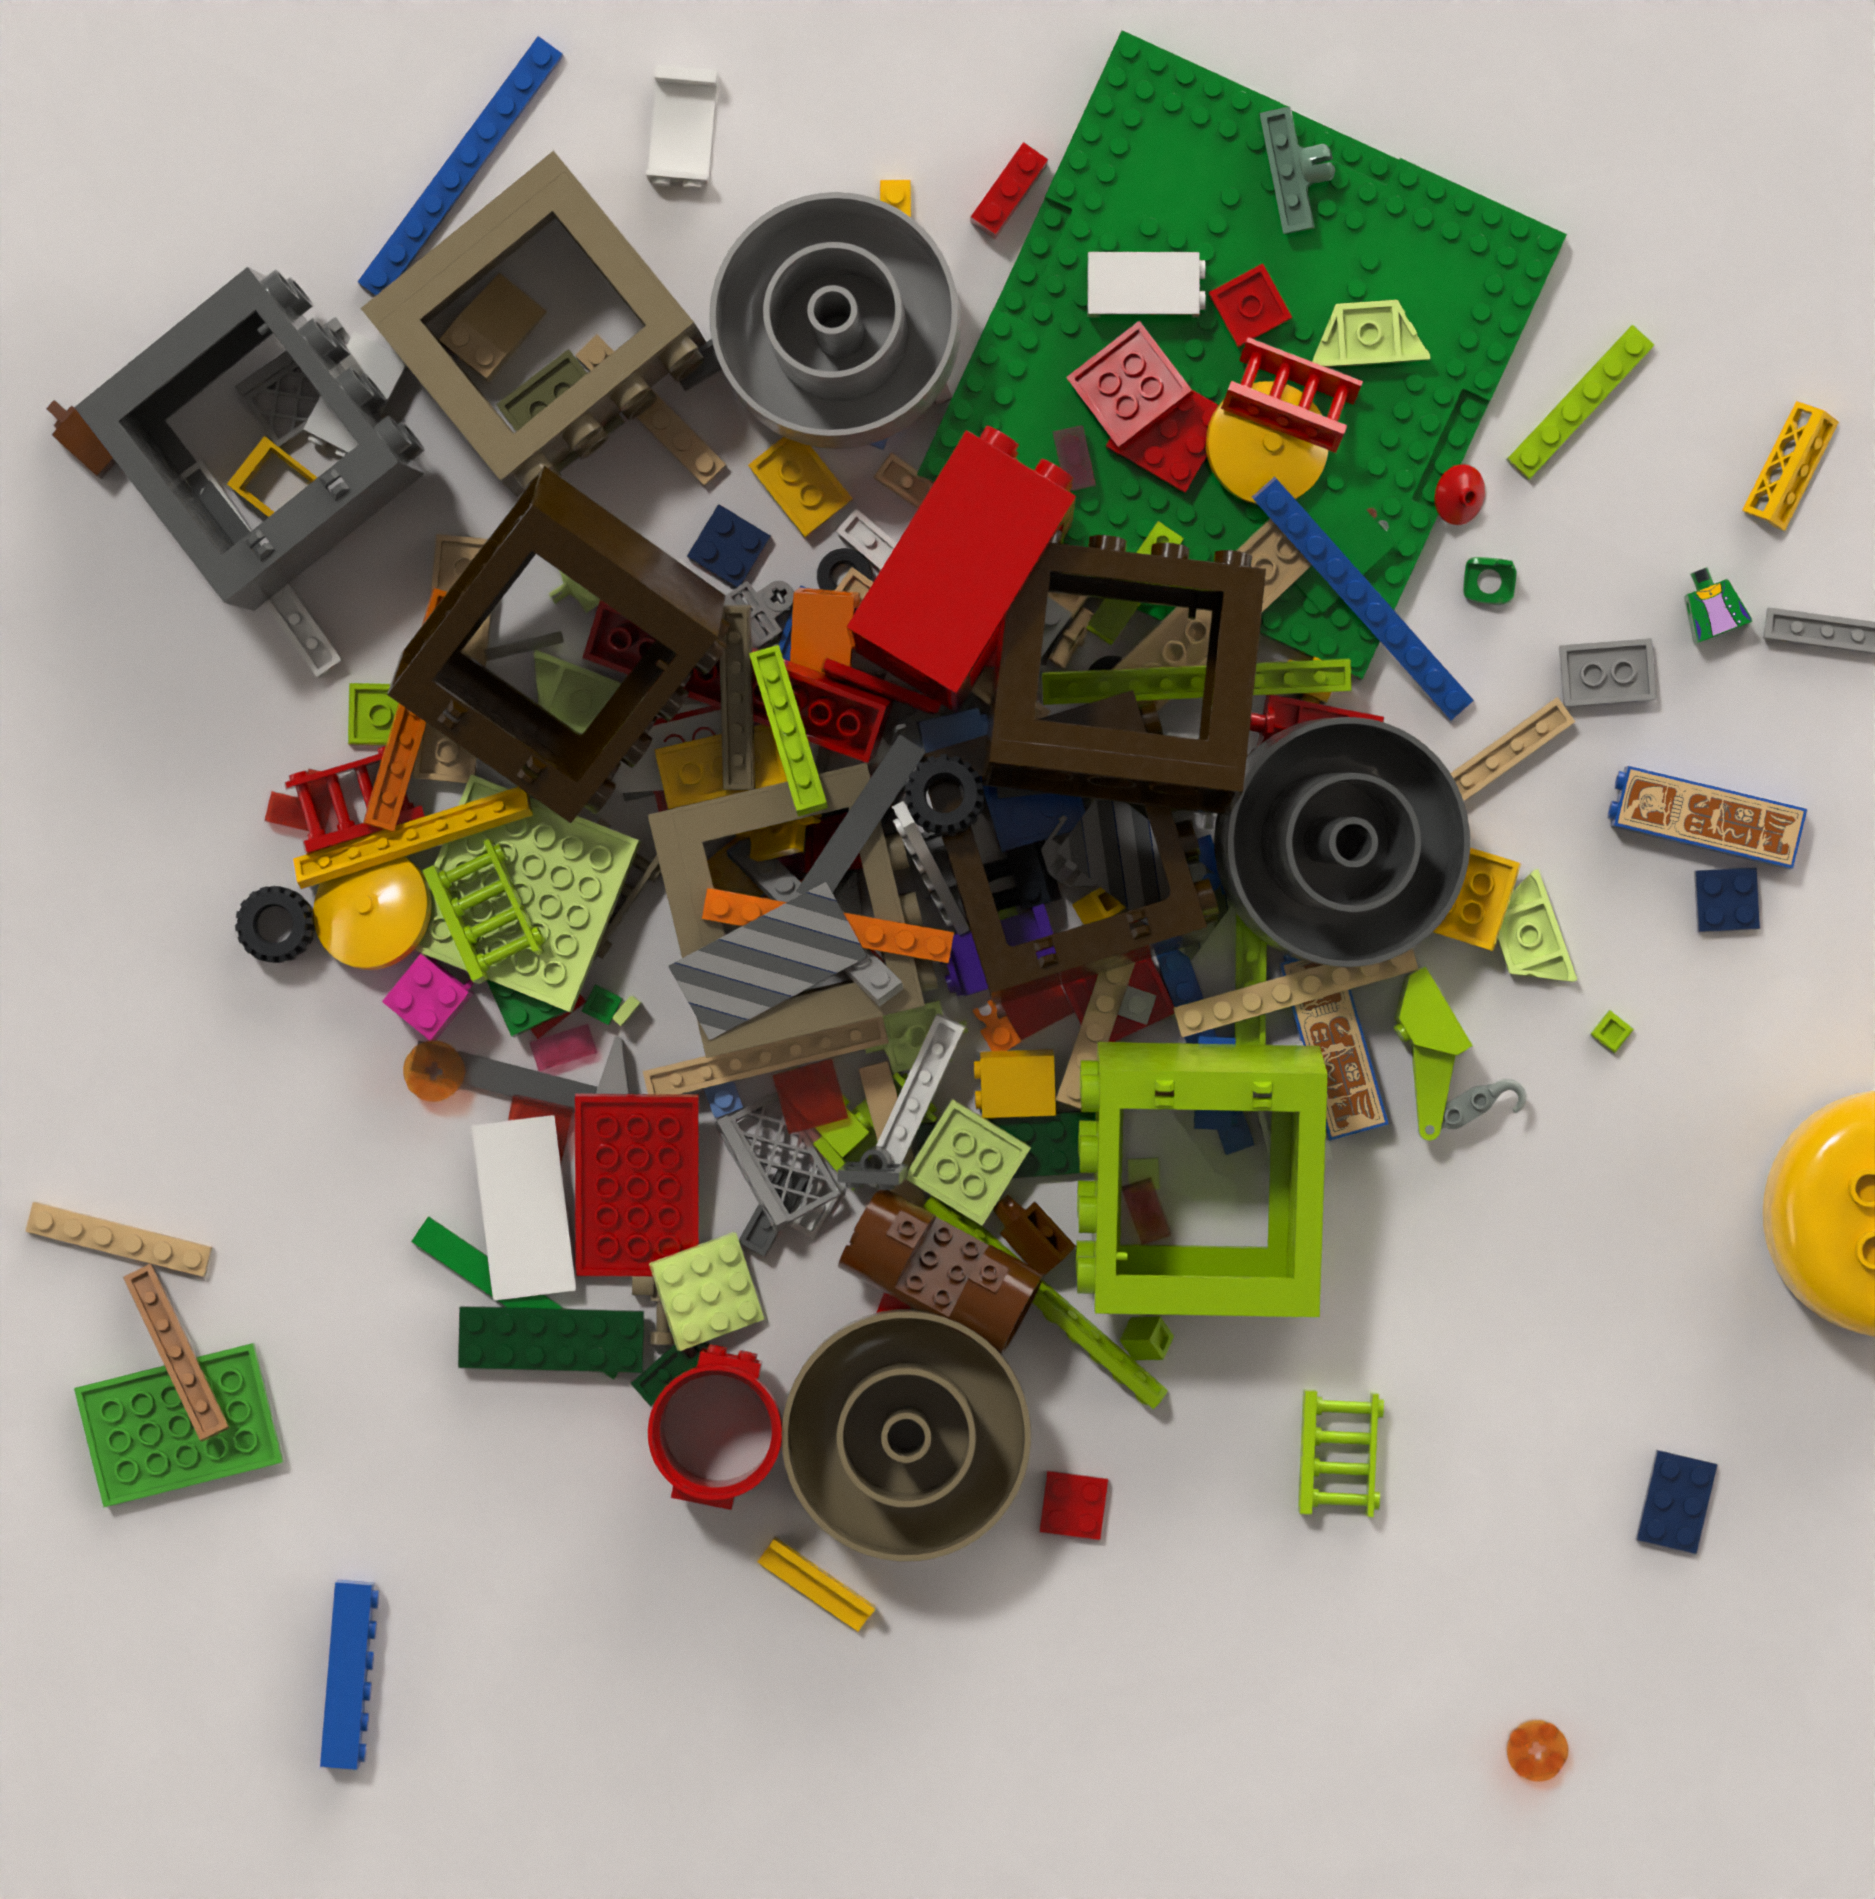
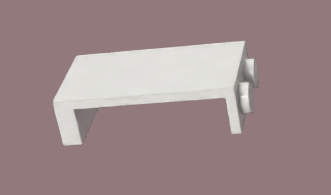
(682, 126)
(1145, 283)
(366, 357)

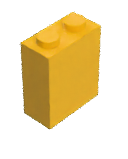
(1016, 1083)

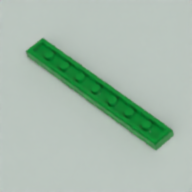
(471, 1264)

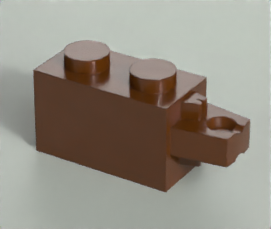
(80, 439)
(1033, 1234)

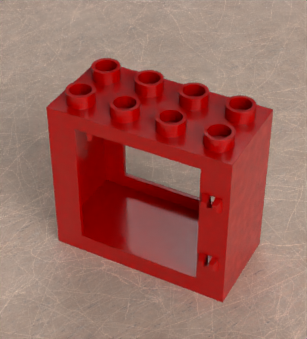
(961, 567)

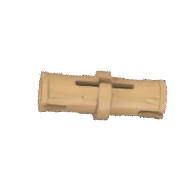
(1071, 638)

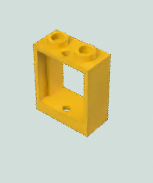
(252, 466)

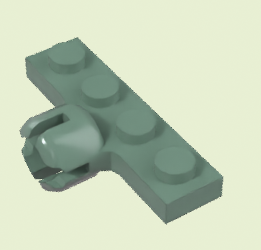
(1293, 169)

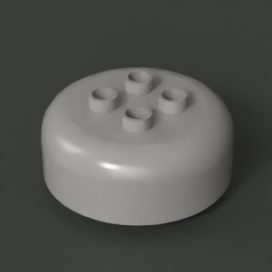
(835, 320)

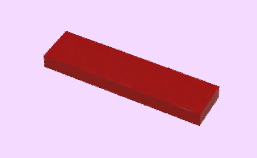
(880, 686)

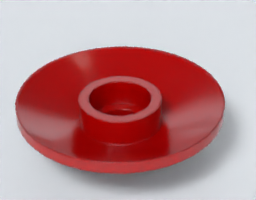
(1459, 494)

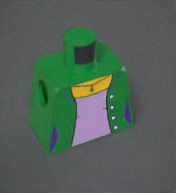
(1713, 607)

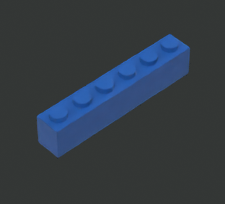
(347, 1674)

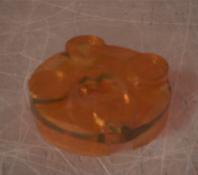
(419, 1081)
(1551, 1759)

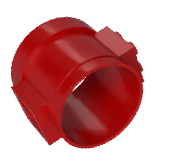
(687, 1485)

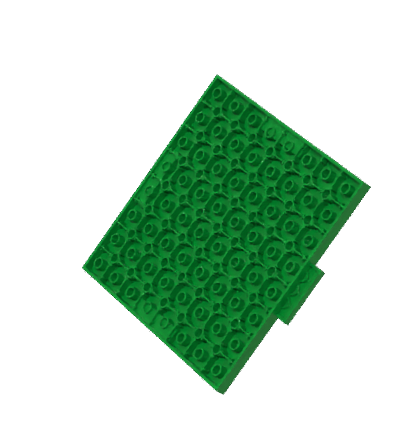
(1184, 166)

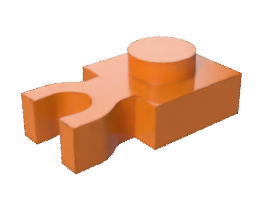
(999, 1032)

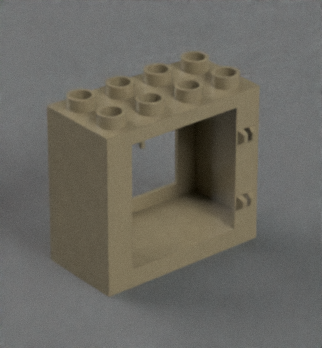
(614, 386)
(686, 876)

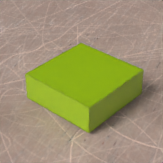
(1611, 1031)

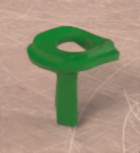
(1503, 567)

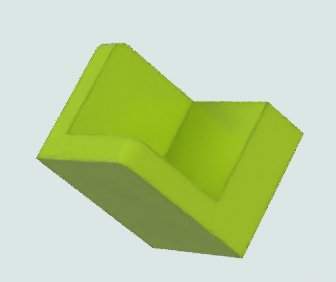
(1146, 1338)

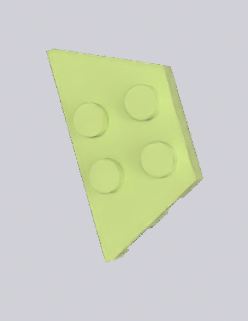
(1369, 335)
(571, 691)
(1531, 934)

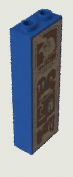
(1707, 817)
(1352, 1088)

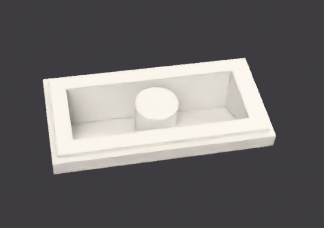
(812, 1221)

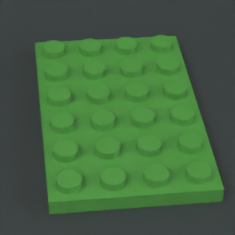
(147, 1442)

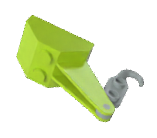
(1435, 1040)

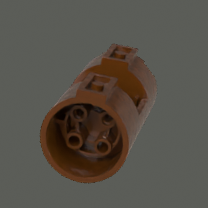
(940, 1269)

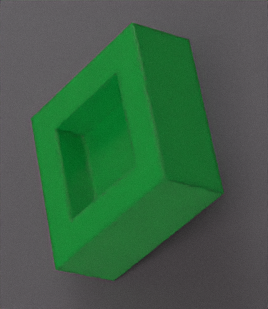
(602, 1004)

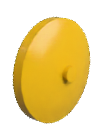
(1251, 454)
(373, 914)

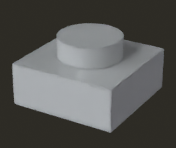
(1137, 1005)

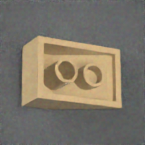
(492, 327)

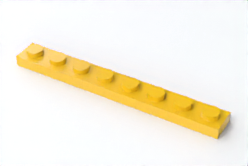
(412, 837)

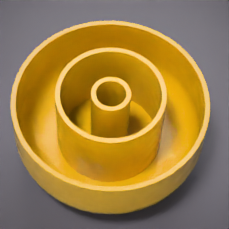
(1824, 1212)

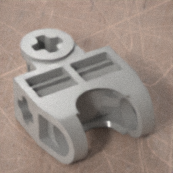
(763, 608)

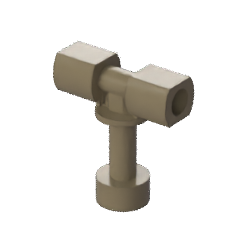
(646, 1286)

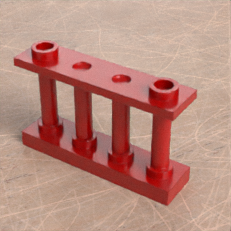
(1281, 415)
(346, 828)

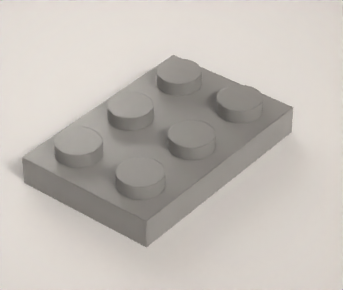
(1607, 672)

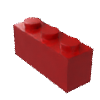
(1009, 190)

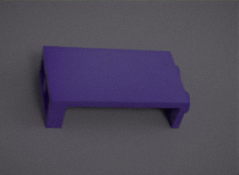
(964, 964)

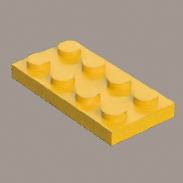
(694, 769)

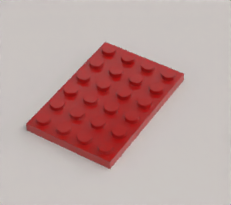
(635, 1180)

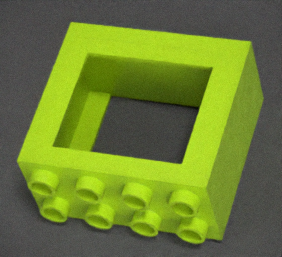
(1198, 1278)

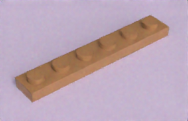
(176, 1352)

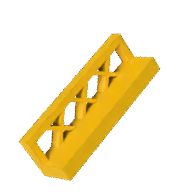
(1796, 467)
(816, 1584)

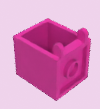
(428, 997)

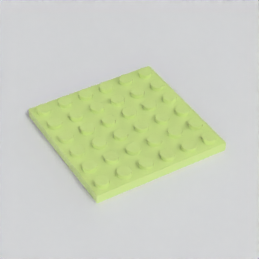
(567, 885)

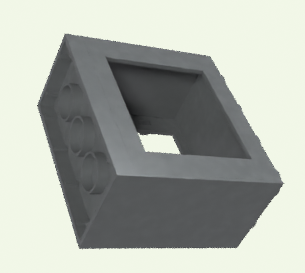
(131, 423)

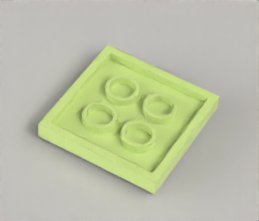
(967, 1162)
(706, 1291)

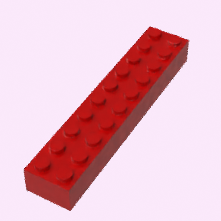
(831, 709)

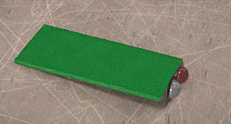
(1362, 543)

